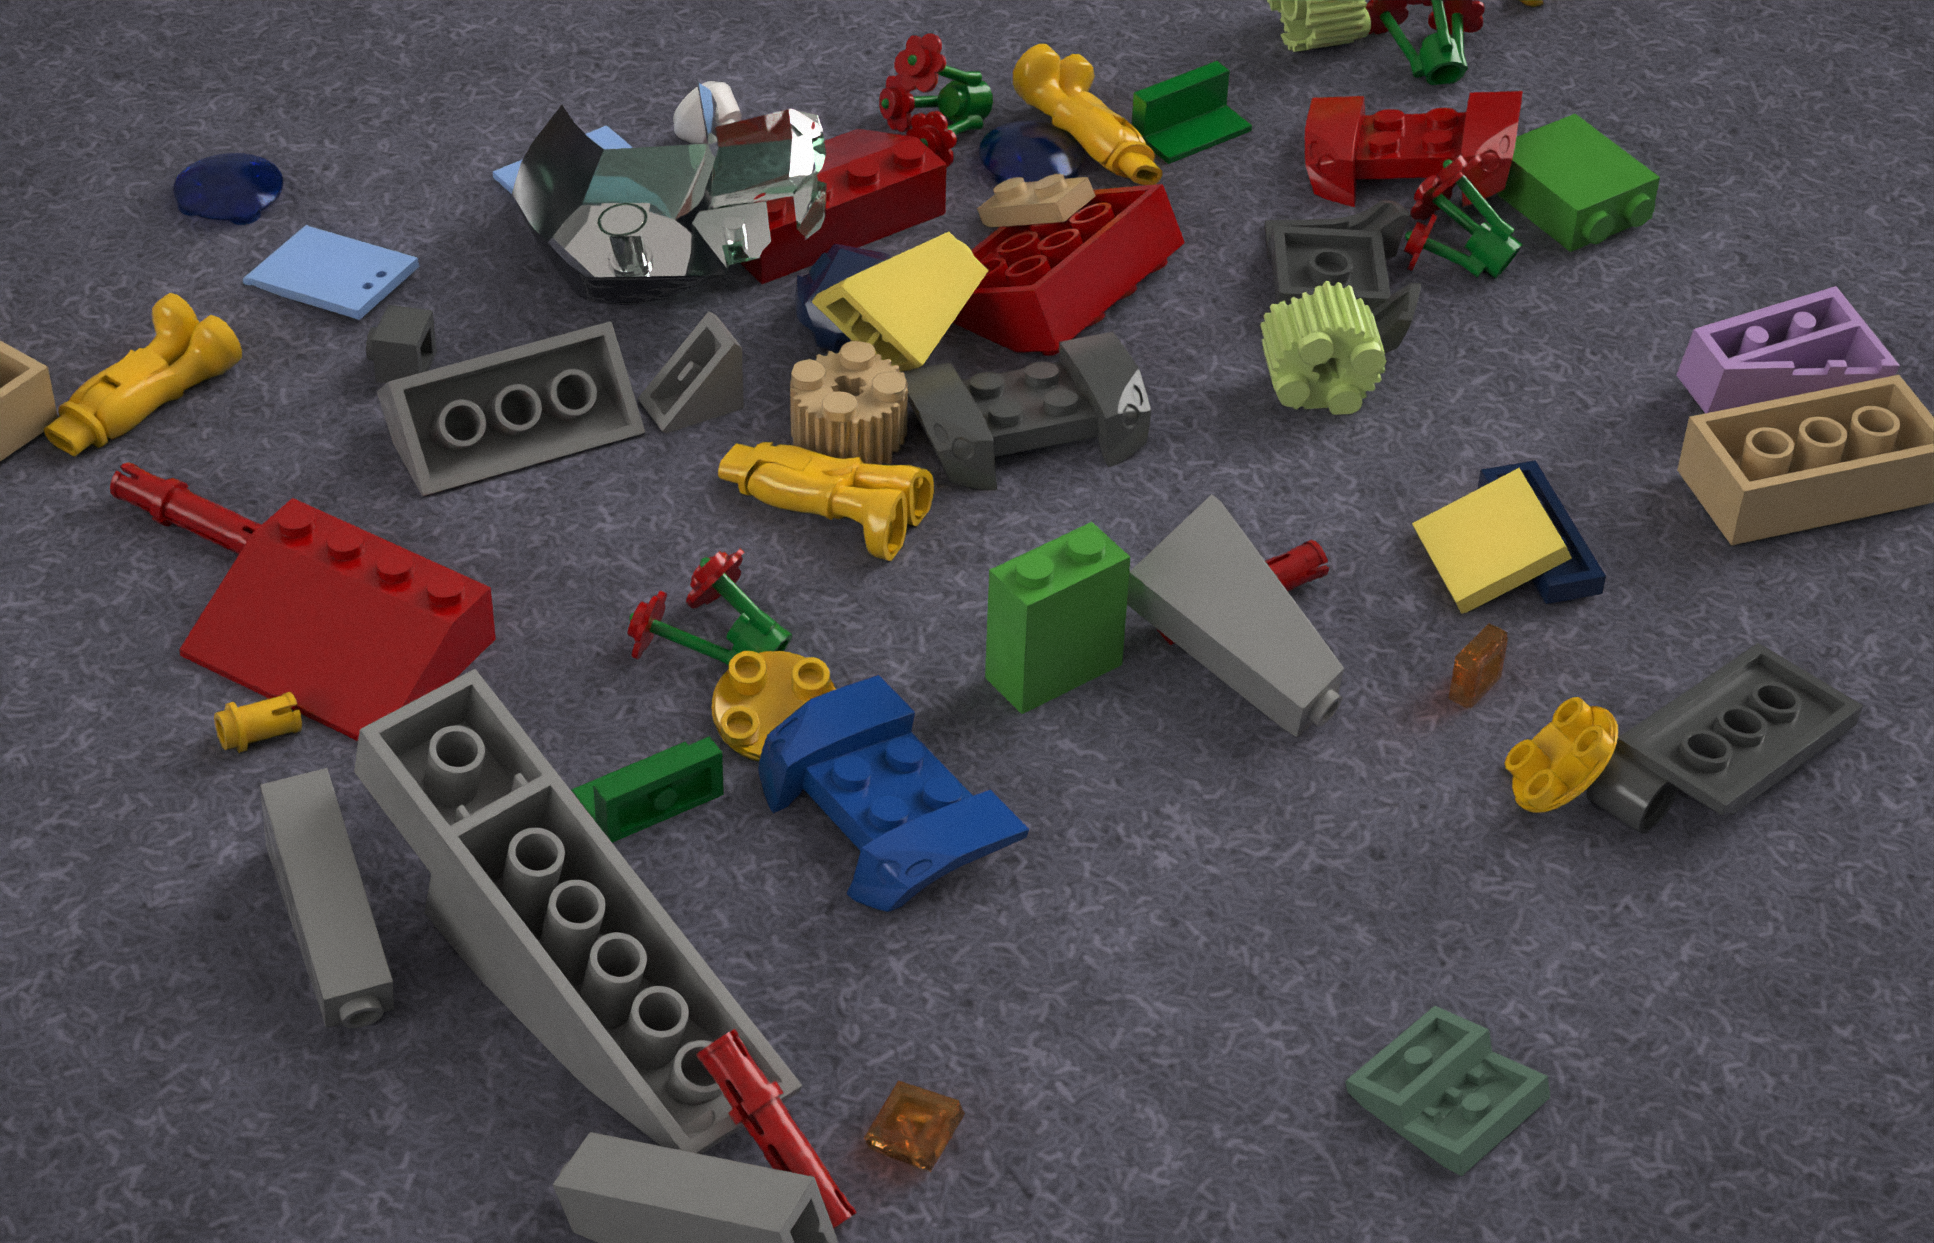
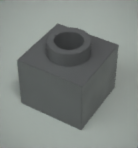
(402, 343)

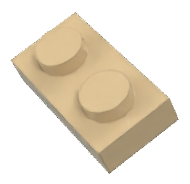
(1035, 202)

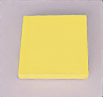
(1491, 541)

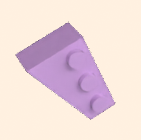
(1782, 353)

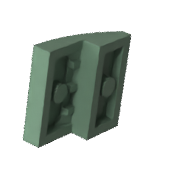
(1448, 1089)

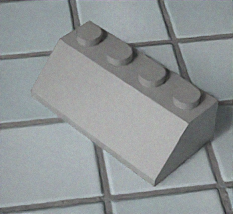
(511, 409)

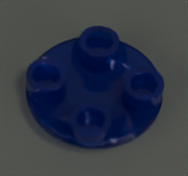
(1030, 151)
(228, 187)

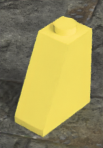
(905, 300)

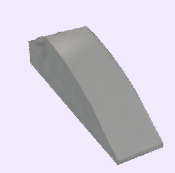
(557, 914)

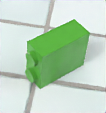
(1578, 183)
(1056, 617)

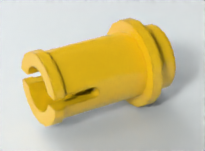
(256, 721)

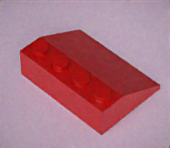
(873, 190)
(1064, 275)
(339, 620)

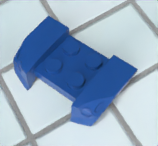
(882, 791)

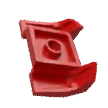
(1351, 146)

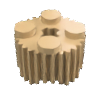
(849, 404)

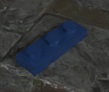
(1576, 577)

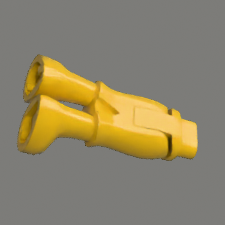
(1064, 94)
(146, 378)
(814, 483)

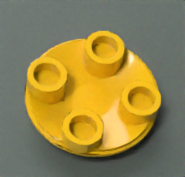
(762, 693)
(1562, 756)

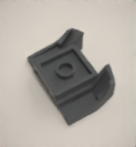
(1350, 253)
(1081, 397)

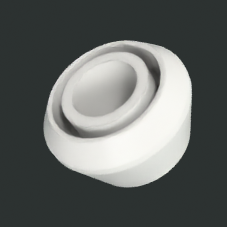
(689, 118)

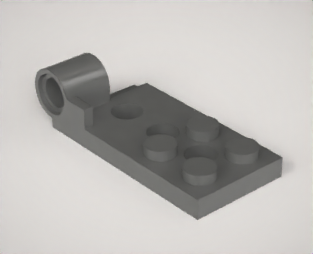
(1707, 720)

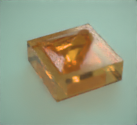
(1478, 666)
(914, 1125)

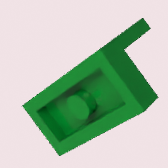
(1187, 113)
(654, 788)

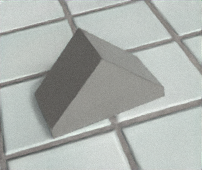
(698, 379)

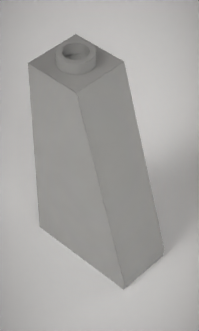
(1237, 619)
(326, 899)
(668, 1195)

